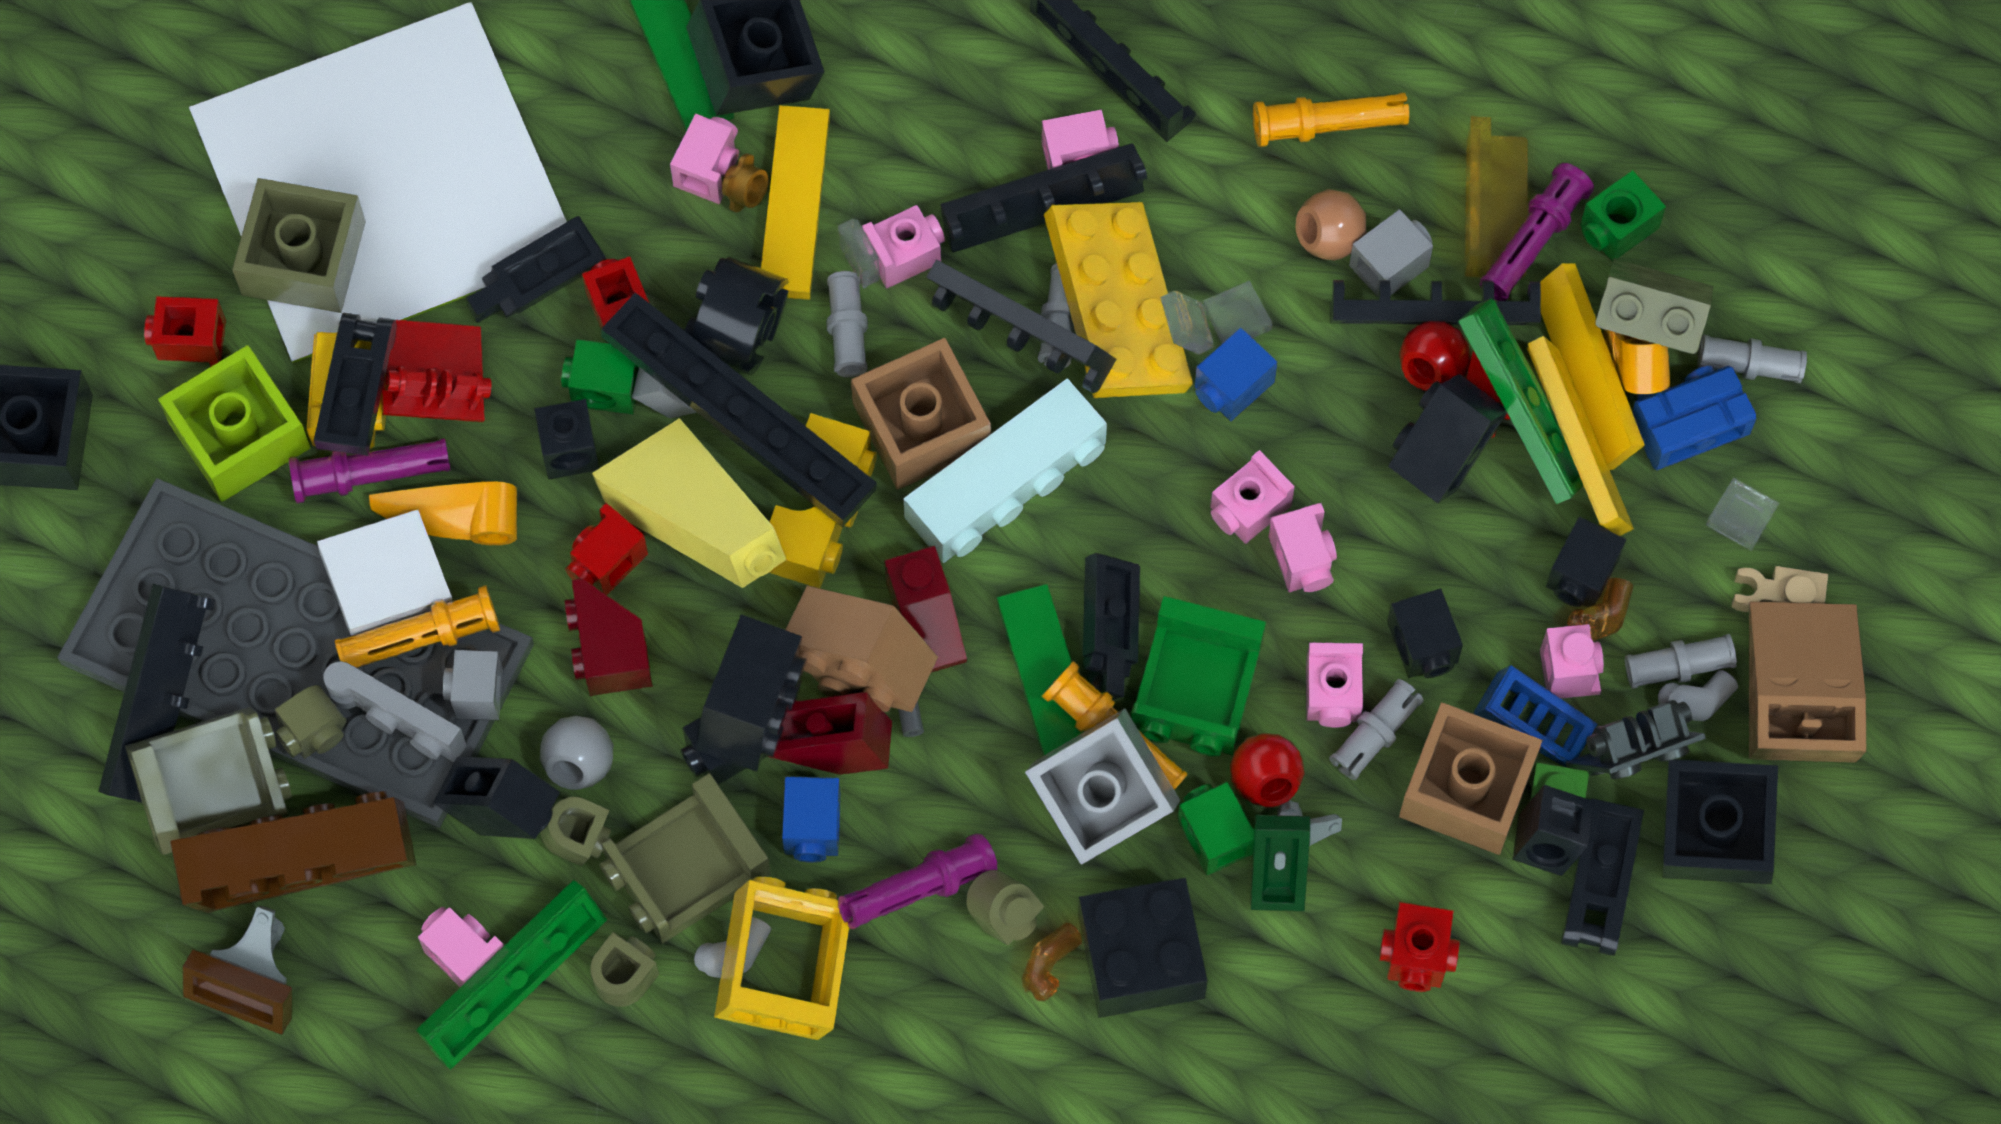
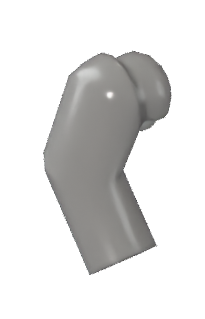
(1701, 701)
(710, 956)

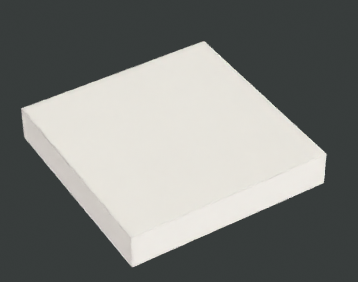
(384, 572)

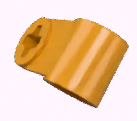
(1639, 363)

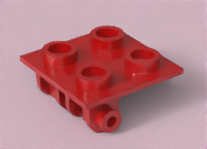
(436, 373)

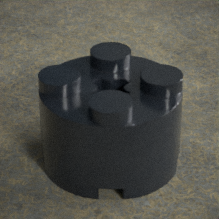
(738, 312)

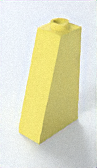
(691, 504)

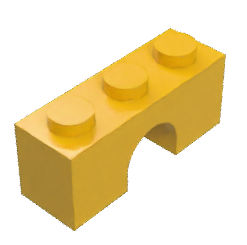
(810, 535)

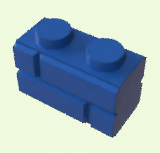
(1693, 416)

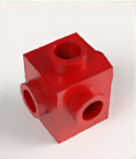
(1419, 947)

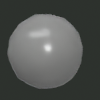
(576, 752)

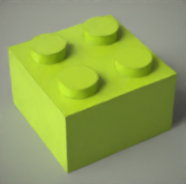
(234, 423)

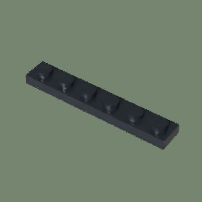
(739, 409)

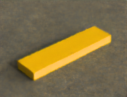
(796, 197)
(1589, 363)
(1579, 436)

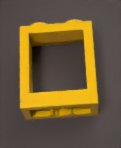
(771, 1010)

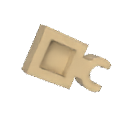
(1786, 586)

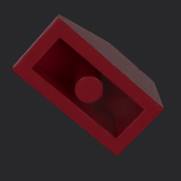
(925, 601)
(836, 735)

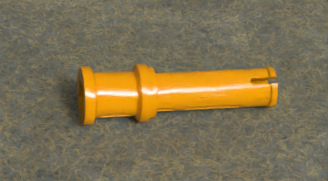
(1306, 118)
(443, 623)
(1091, 707)

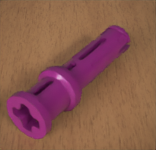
(1547, 215)
(342, 472)
(938, 874)

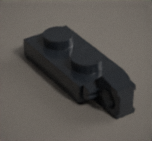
(536, 271)
(1110, 621)

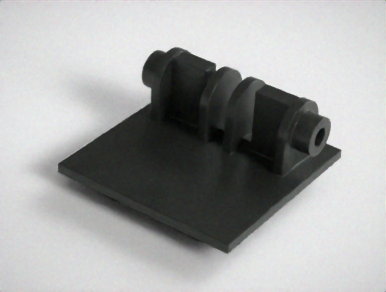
(1627, 742)

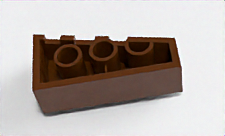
(293, 853)

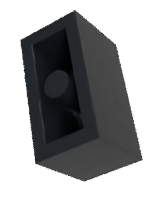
(1447, 436)
(497, 797)

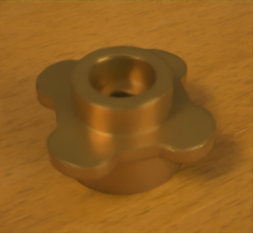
(744, 184)

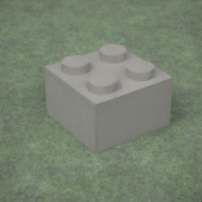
(1102, 786)

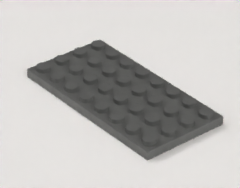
(272, 640)

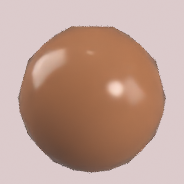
(1330, 224)

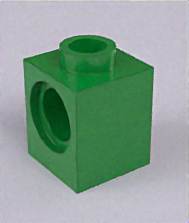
(1628, 198)
(601, 377)
(1215, 827)

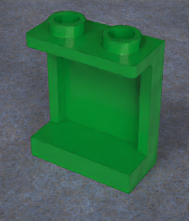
(1198, 676)

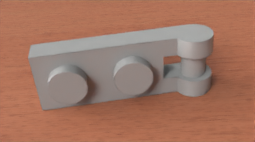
(393, 711)

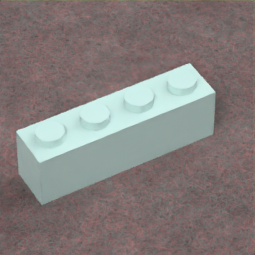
(1006, 471)

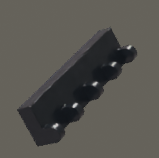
(1114, 65)
(1026, 200)
(1418, 312)
(1024, 324)
(155, 680)

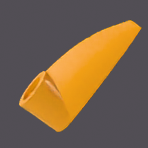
(458, 511)

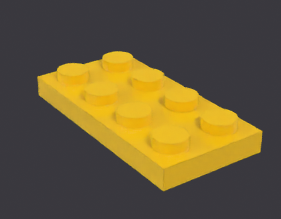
(1115, 295)

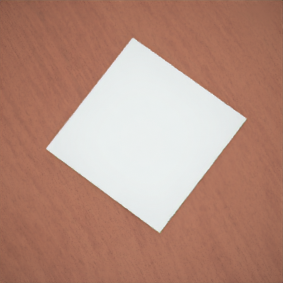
(423, 141)

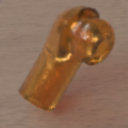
(1609, 615)
(1044, 957)

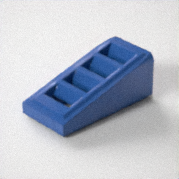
(1544, 701)

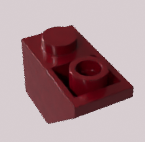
(611, 641)

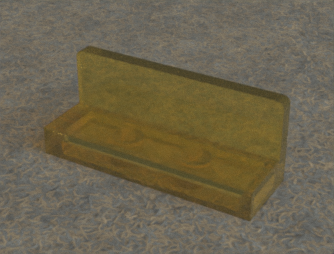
(1493, 194)

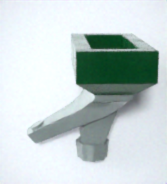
(1283, 855)

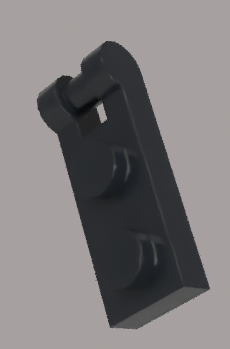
(354, 385)
(1603, 876)

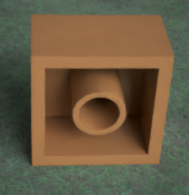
(920, 412)
(861, 648)
(1470, 778)

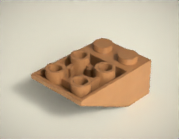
(1805, 683)

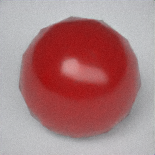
(1433, 353)
(1267, 769)

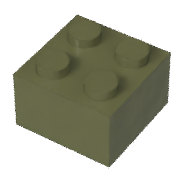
(299, 245)

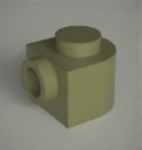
(309, 723)
(576, 830)
(1003, 906)
(623, 970)

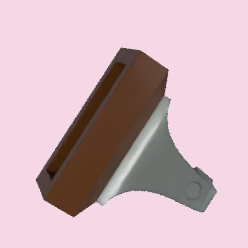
(243, 977)

